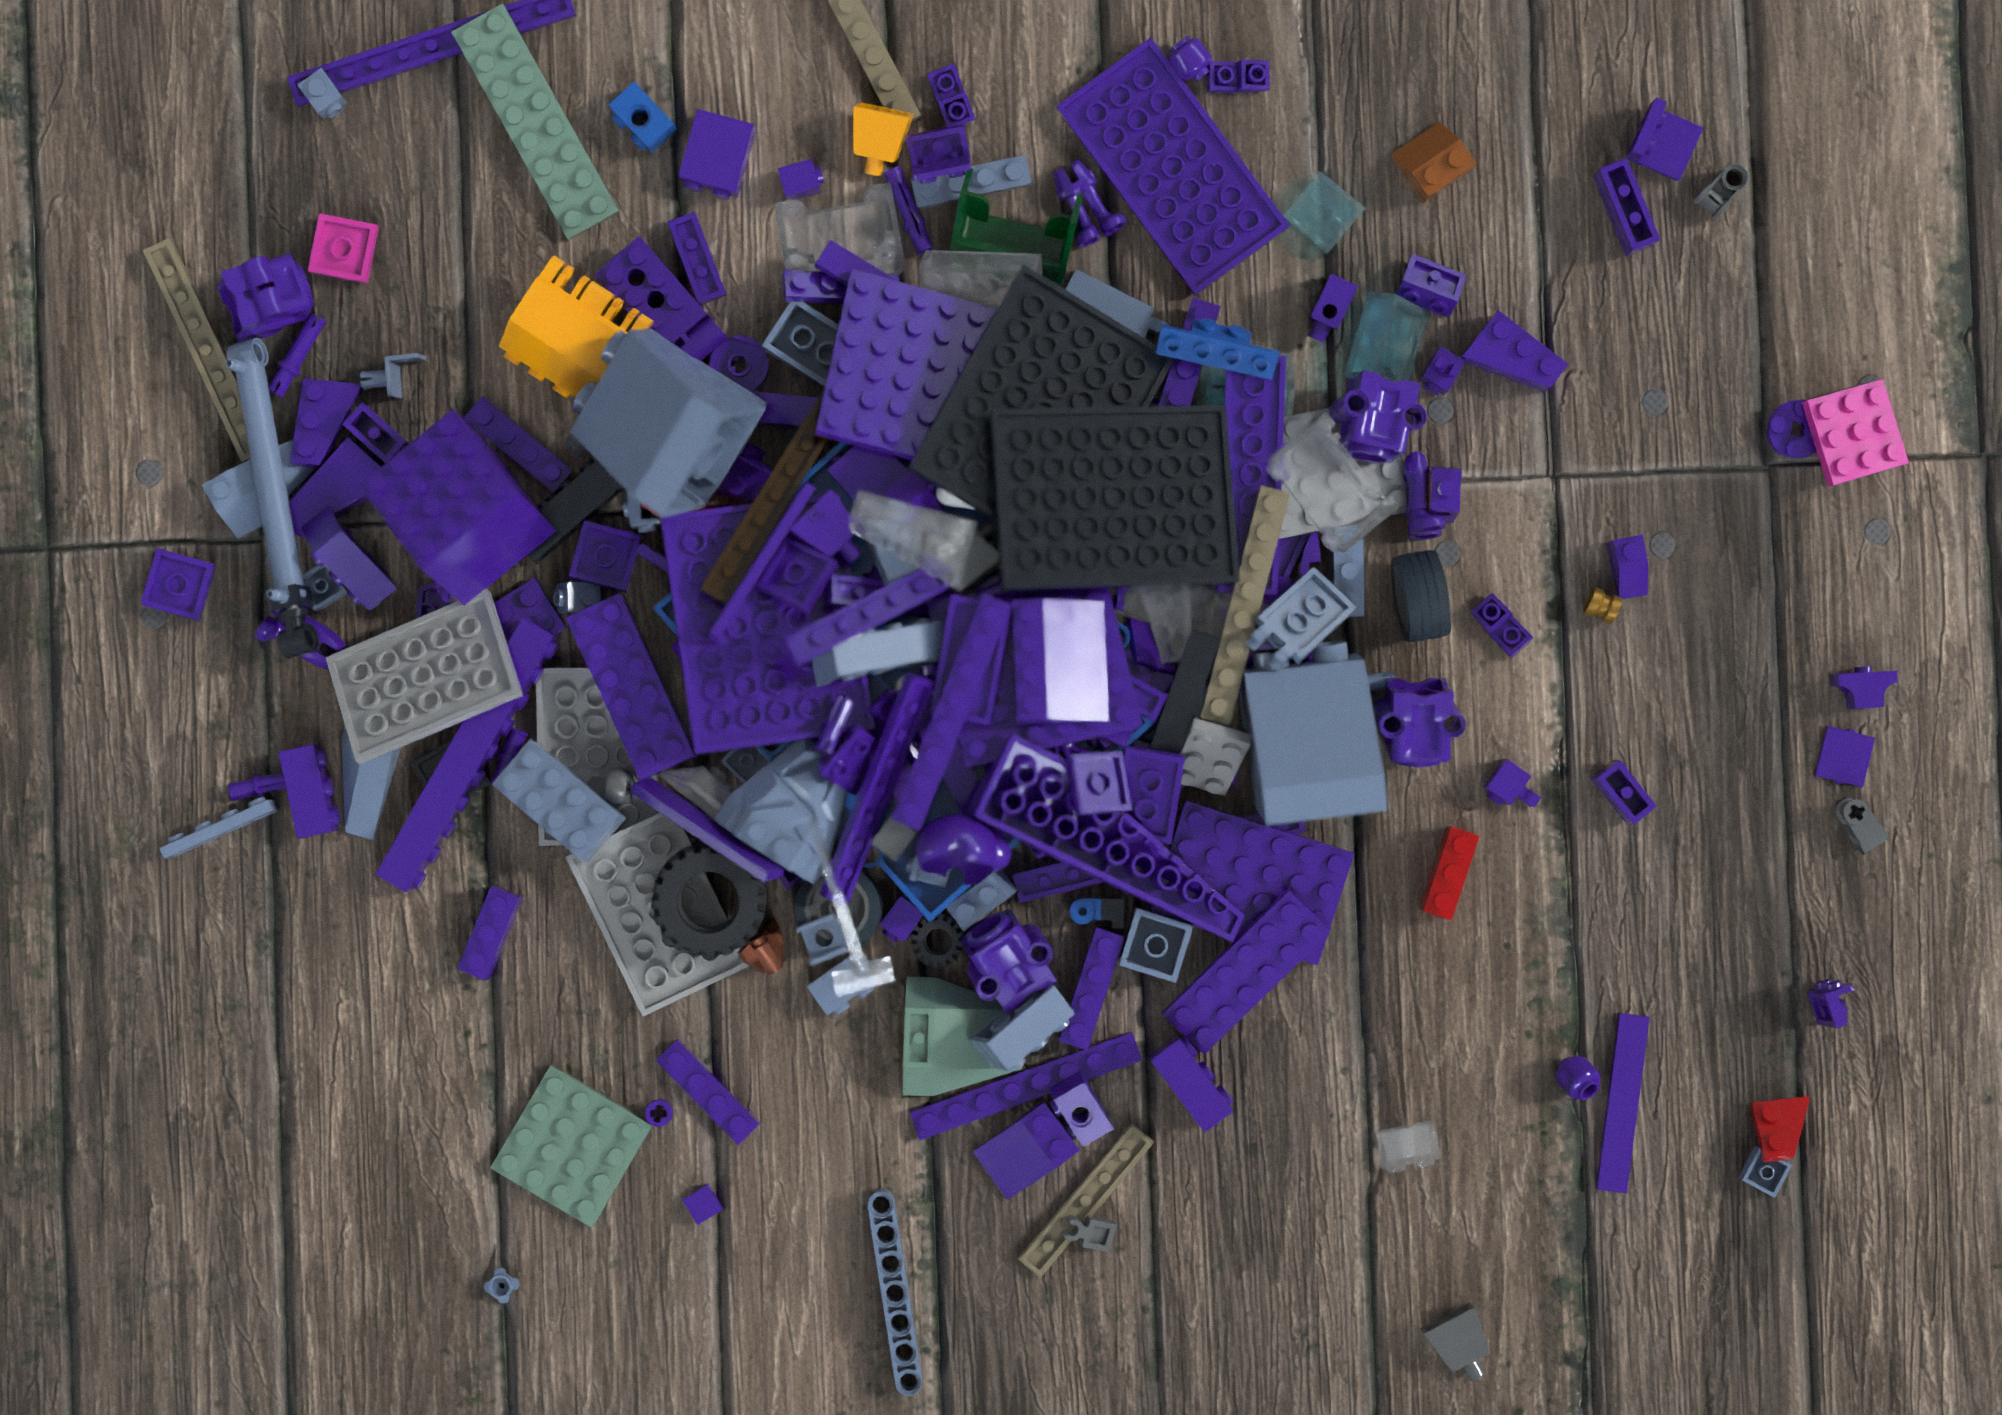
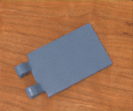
(1115, 304)
(1301, 618)

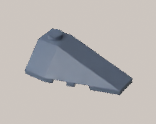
(236, 495)
(365, 789)

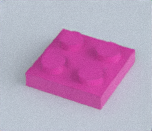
(343, 248)

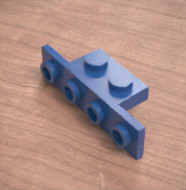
(1218, 347)

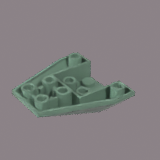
(937, 1033)

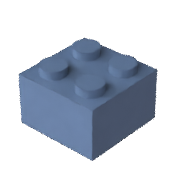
(1155, 945)

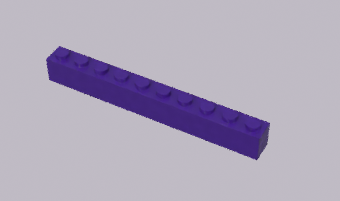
(463, 766)

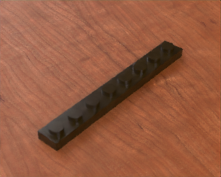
(766, 509)

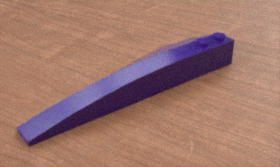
(1031, 801)

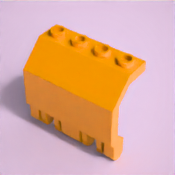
(565, 332)

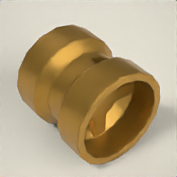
(1602, 605)

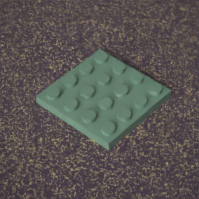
(571, 1146)

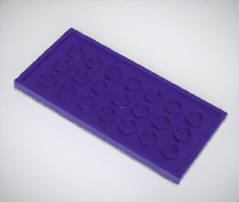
(1172, 166)

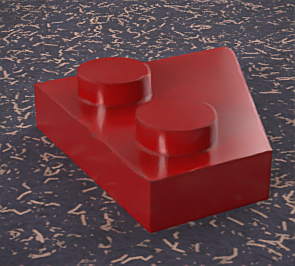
(1779, 1126)

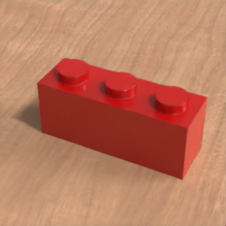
(1449, 872)

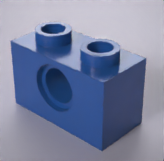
(634, 102)

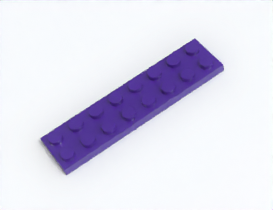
(1254, 434)

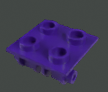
(851, 761)

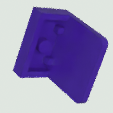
(939, 153)

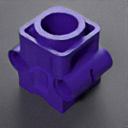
(265, 296)
(1377, 417)
(1418, 726)
(1007, 959)

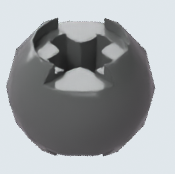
(617, 785)

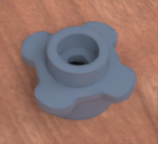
(493, 1288)

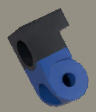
(1088, 909)

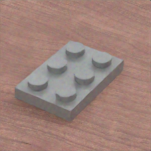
(1212, 756)

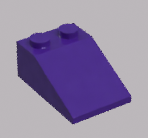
(1026, 1150)

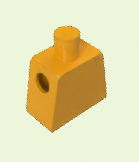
(879, 134)

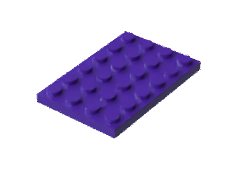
(1257, 863)

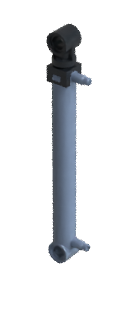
(289, 594)

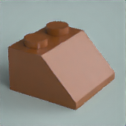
(1433, 161)

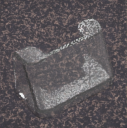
(862, 228)
(1329, 484)

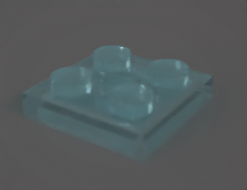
(1323, 212)

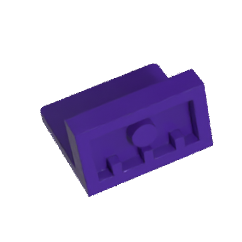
(1664, 141)

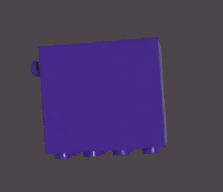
(457, 508)

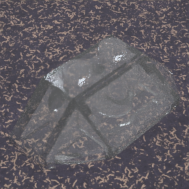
(701, 786)

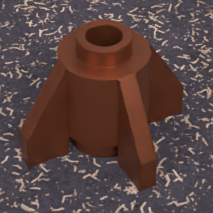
(765, 949)

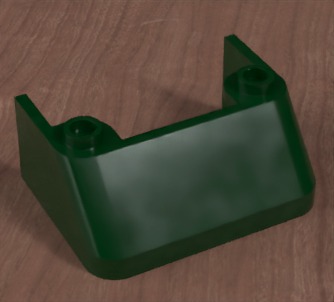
(981, 232)

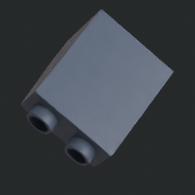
(663, 422)
(1312, 736)

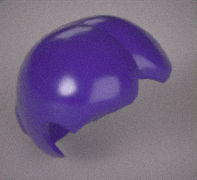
(961, 844)

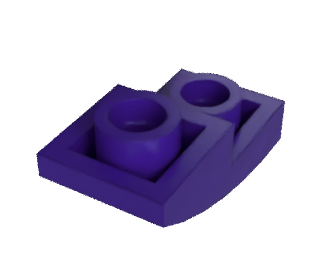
(1238, 76)
(950, 96)
(1501, 625)

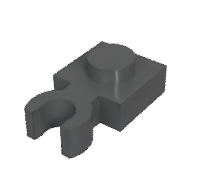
(1093, 1234)

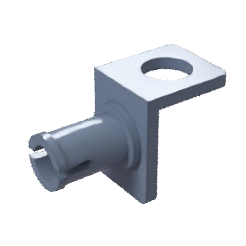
(390, 376)

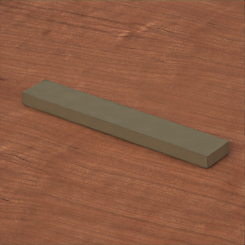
(1086, 1198)

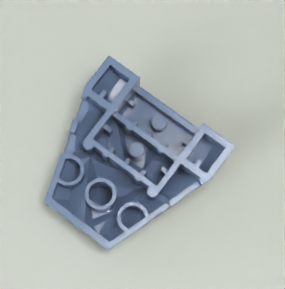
(777, 809)

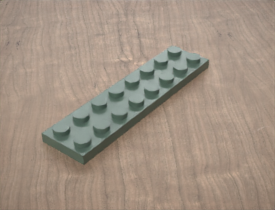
(535, 121)

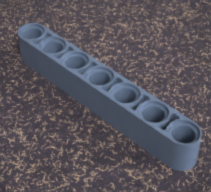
(895, 1306)

